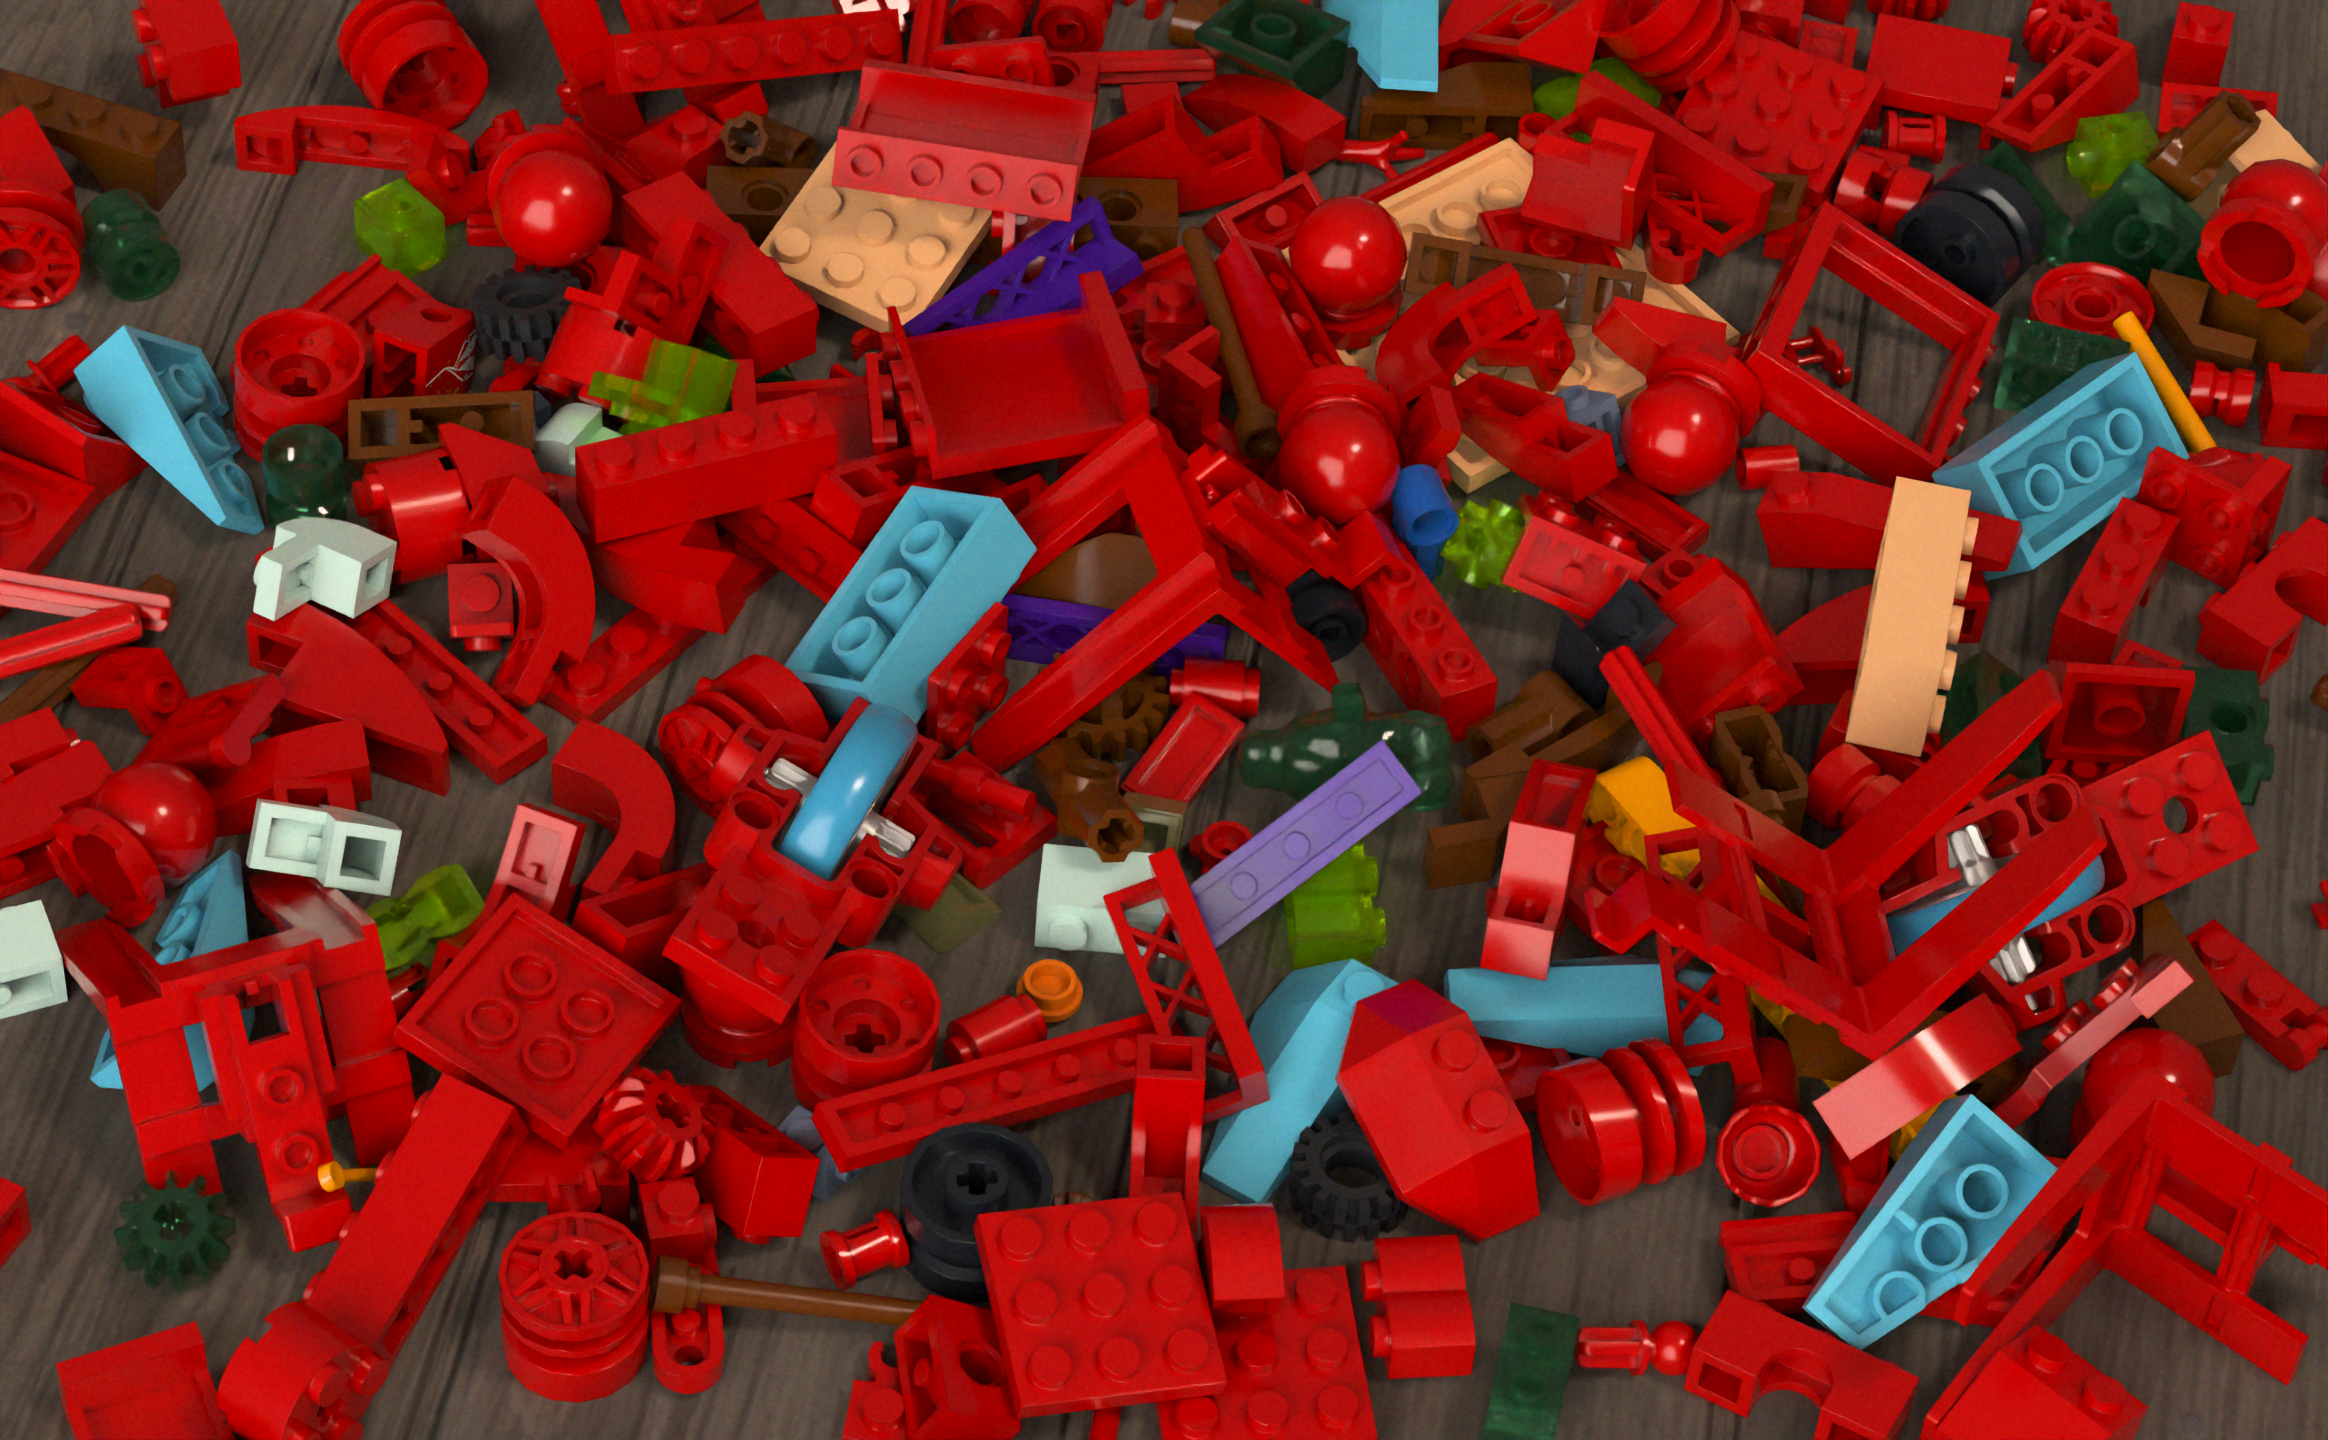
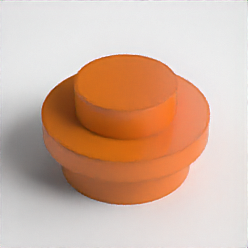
(1052, 988)

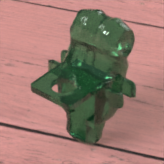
(1329, 739)

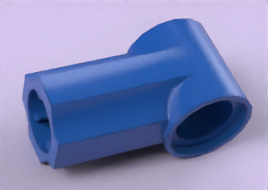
(1423, 516)

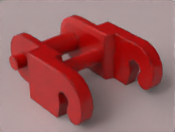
(1824, 352)

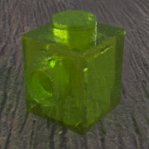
(2107, 147)
(400, 228)

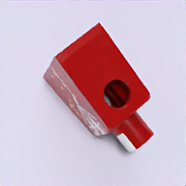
(424, 351)

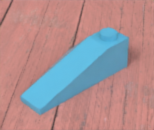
(1393, 40)
(170, 413)
(202, 920)
(1580, 1006)
(1300, 1046)
(1929, 1221)

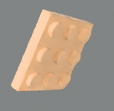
(872, 248)

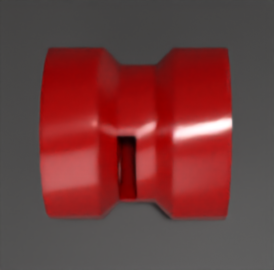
(2221, 393)

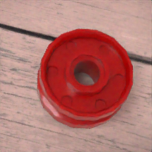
(38, 245)
(2090, 298)

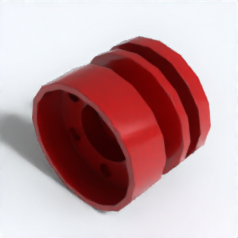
(1671, 40)
(413, 60)
(295, 371)
(750, 692)
(863, 1025)
(1620, 1120)
(575, 1306)

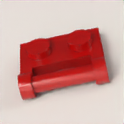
(216, 726)
(1001, 833)

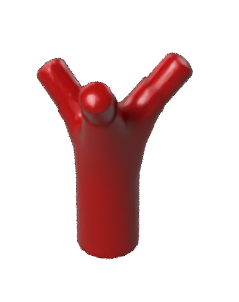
(1380, 153)

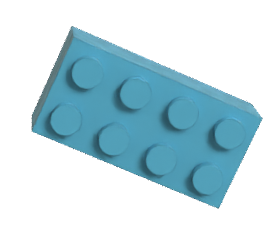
(2066, 457)
(911, 600)

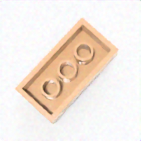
(1913, 617)

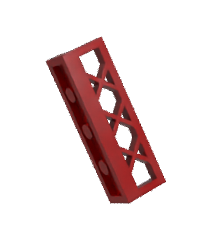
(1683, 163)
(1203, 971)
(1735, 998)

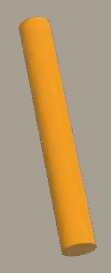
(2165, 384)

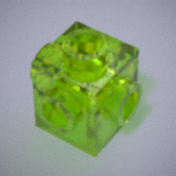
(1483, 542)

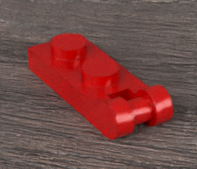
(2262, 998)

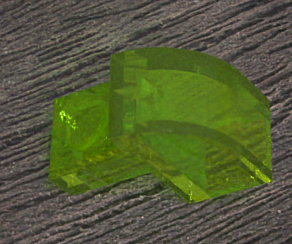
(675, 387)

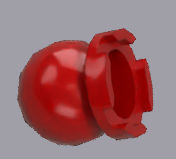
(549, 196)
(2267, 233)
(1350, 268)
(1688, 419)
(1339, 443)
(135, 839)
(730, 1030)
(2125, 1059)

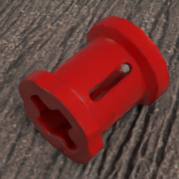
(1914, 135)
(864, 1249)

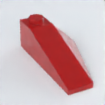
(1842, 519)

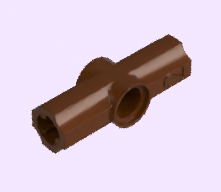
(1088, 800)

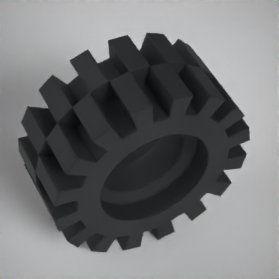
(521, 311)
(1330, 1202)

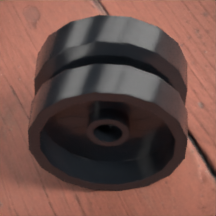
(1975, 231)
(949, 1183)

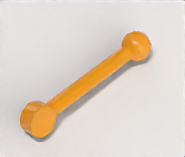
(334, 1177)

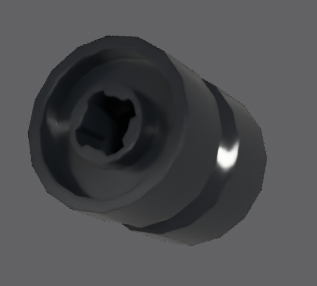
(1327, 612)

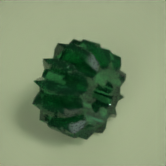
(165, 1207)

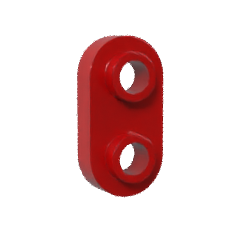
(688, 1337)

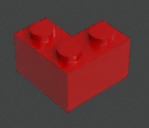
(186, 50)

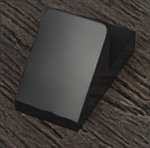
(1626, 619)

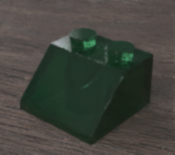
(1279, 42)
(2142, 228)

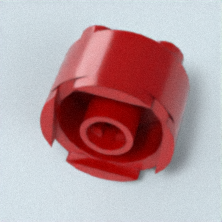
(591, 343)
(419, 509)
(300, 1380)

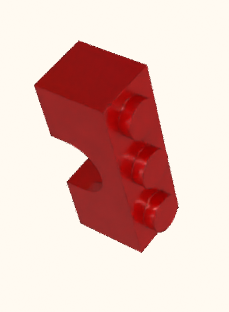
(2113, 583)
(2259, 616)
(1757, 1350)

